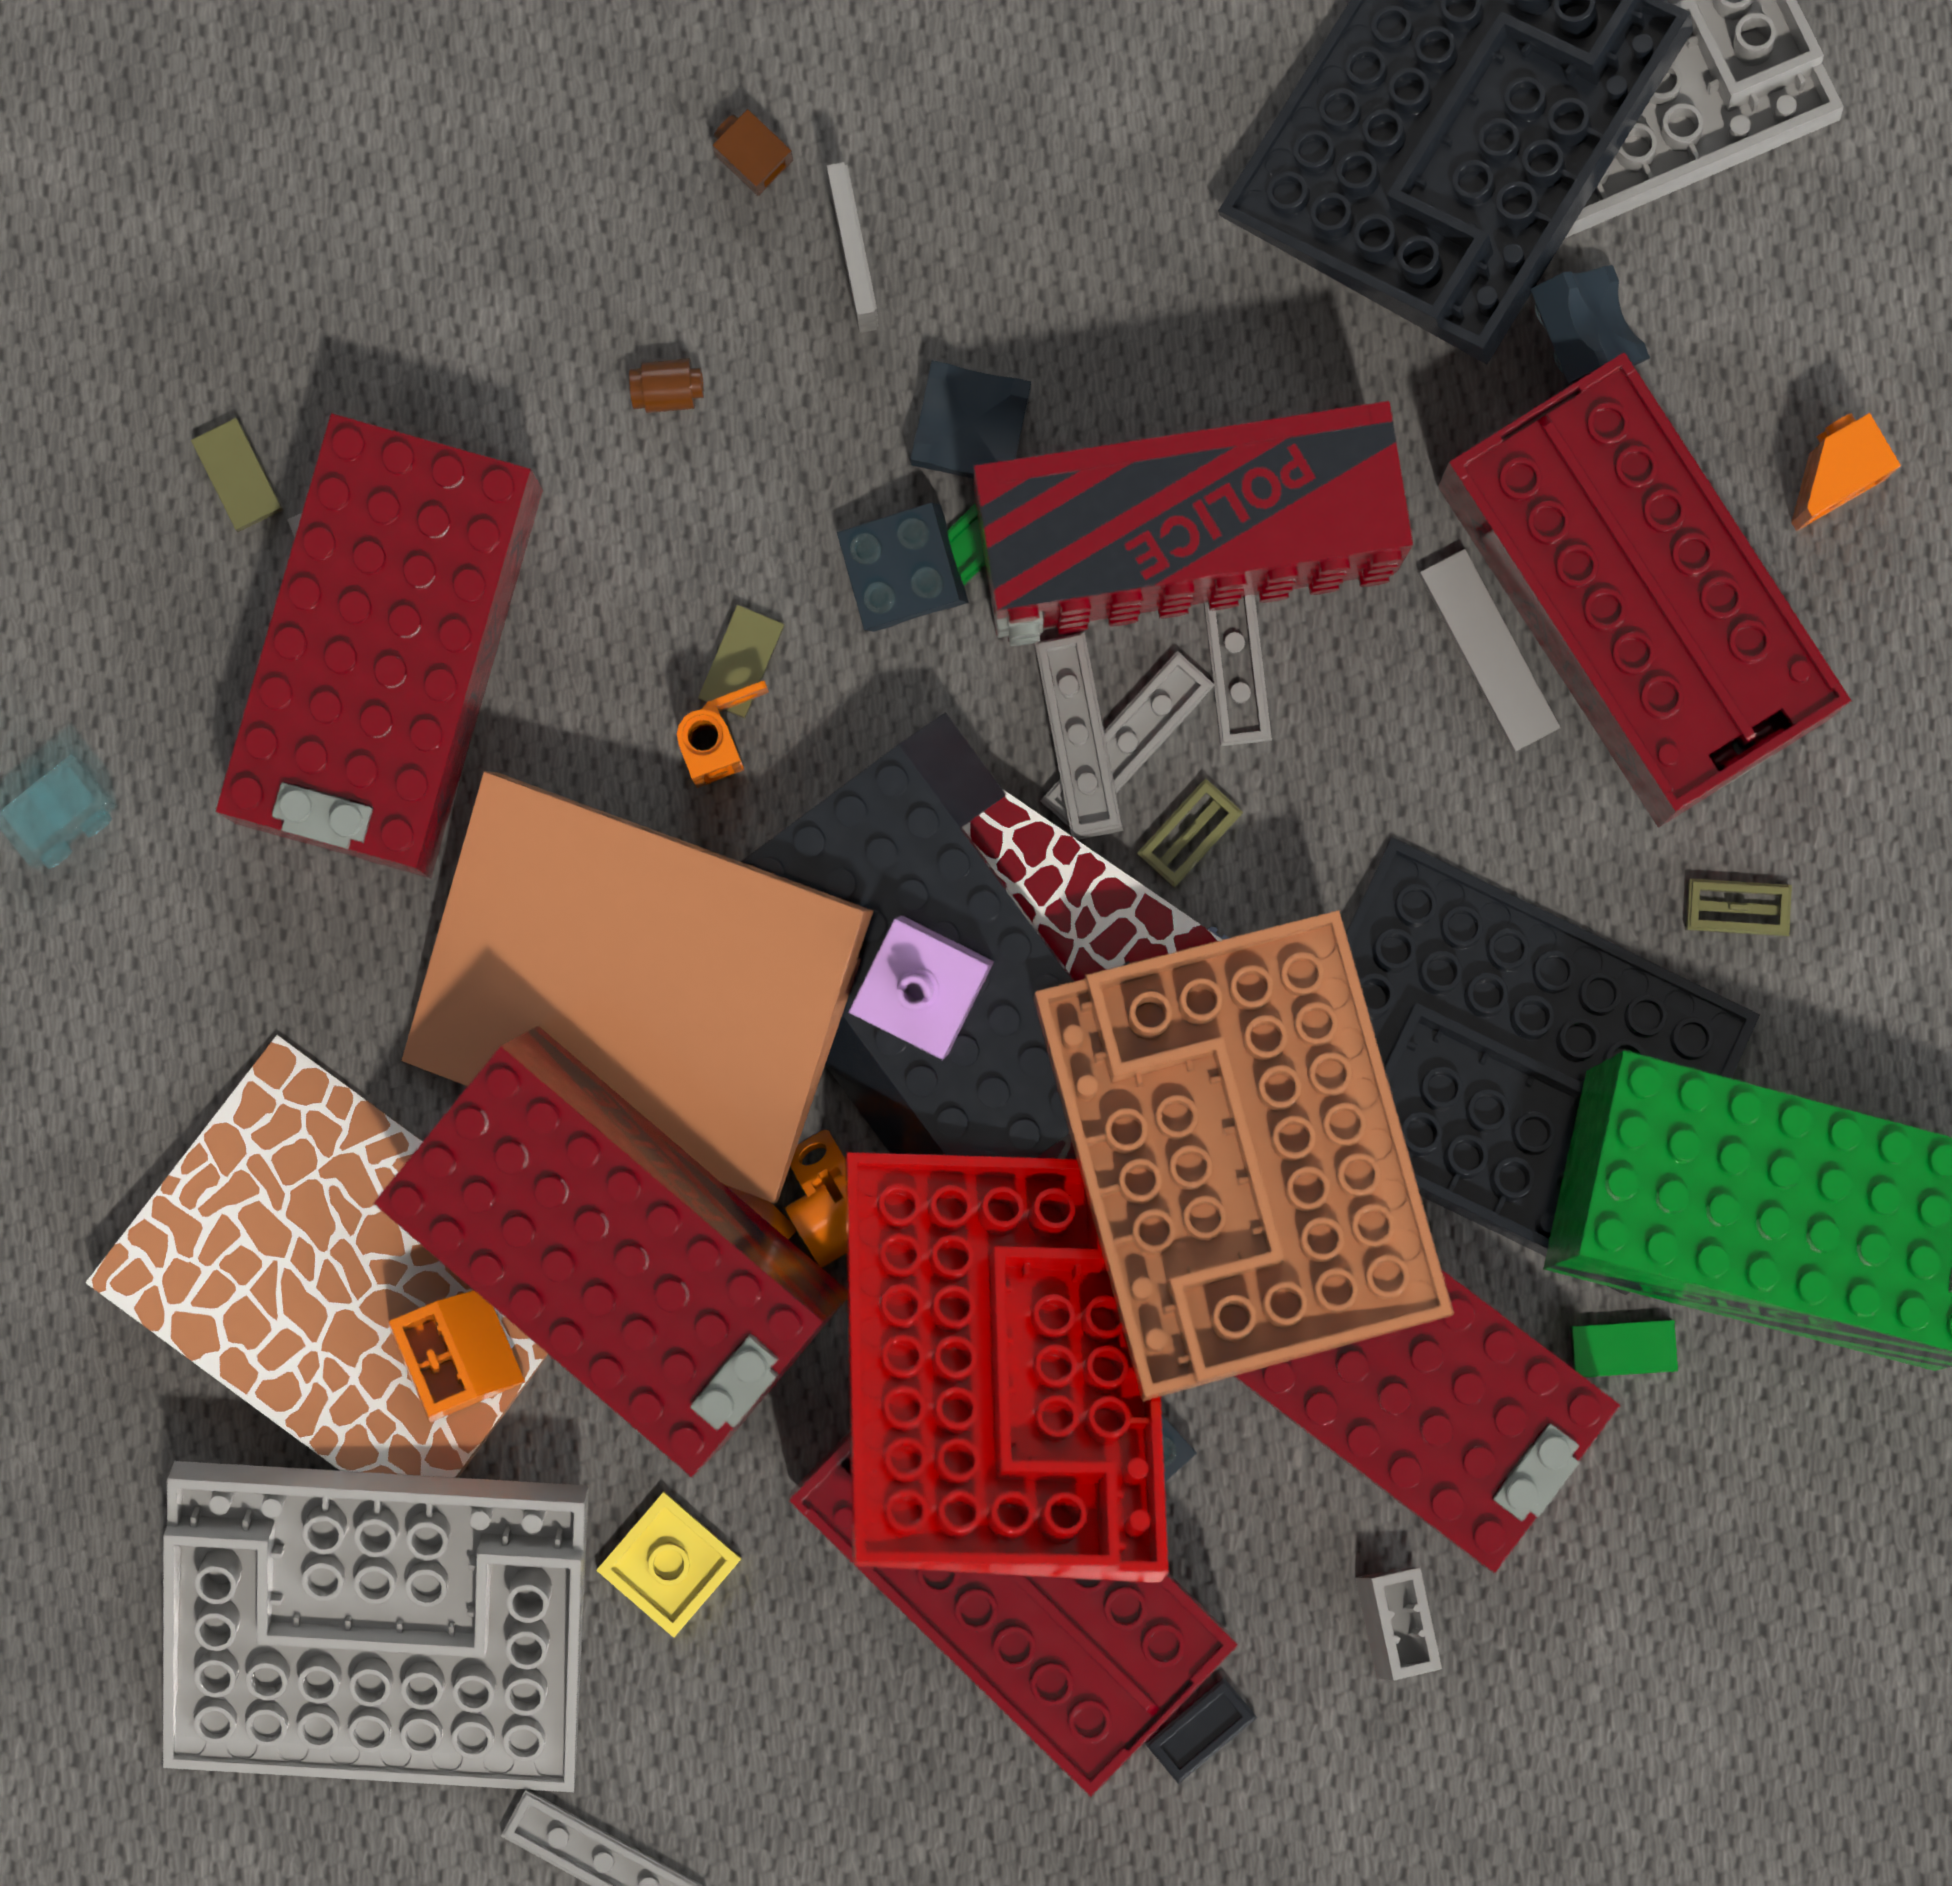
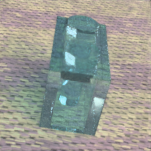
(56, 813)

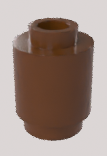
(666, 385)

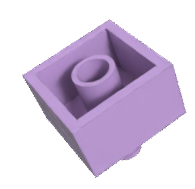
(921, 987)

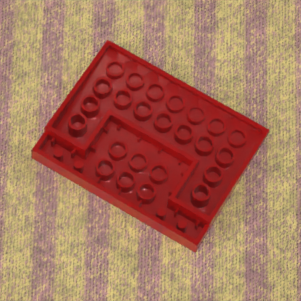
(993, 1376)

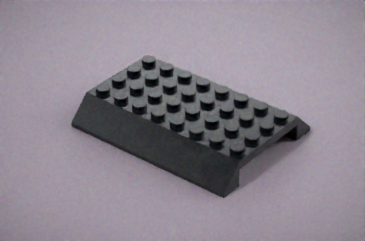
(900, 850)

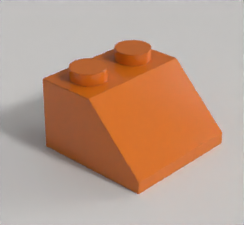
(1843, 466)

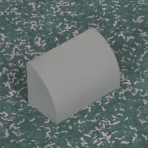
(1398, 1623)

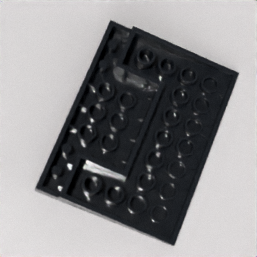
(1453, 148)
(1491, 1029)

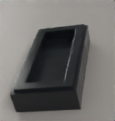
(1201, 1730)

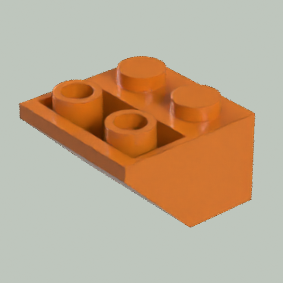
(455, 1353)

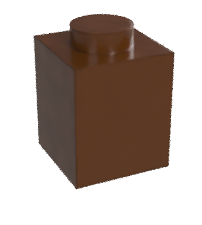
(751, 151)

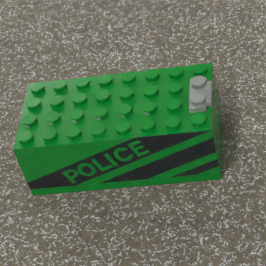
(1760, 1209)

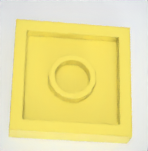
(669, 1564)

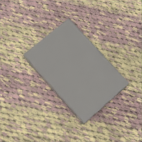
(853, 247)

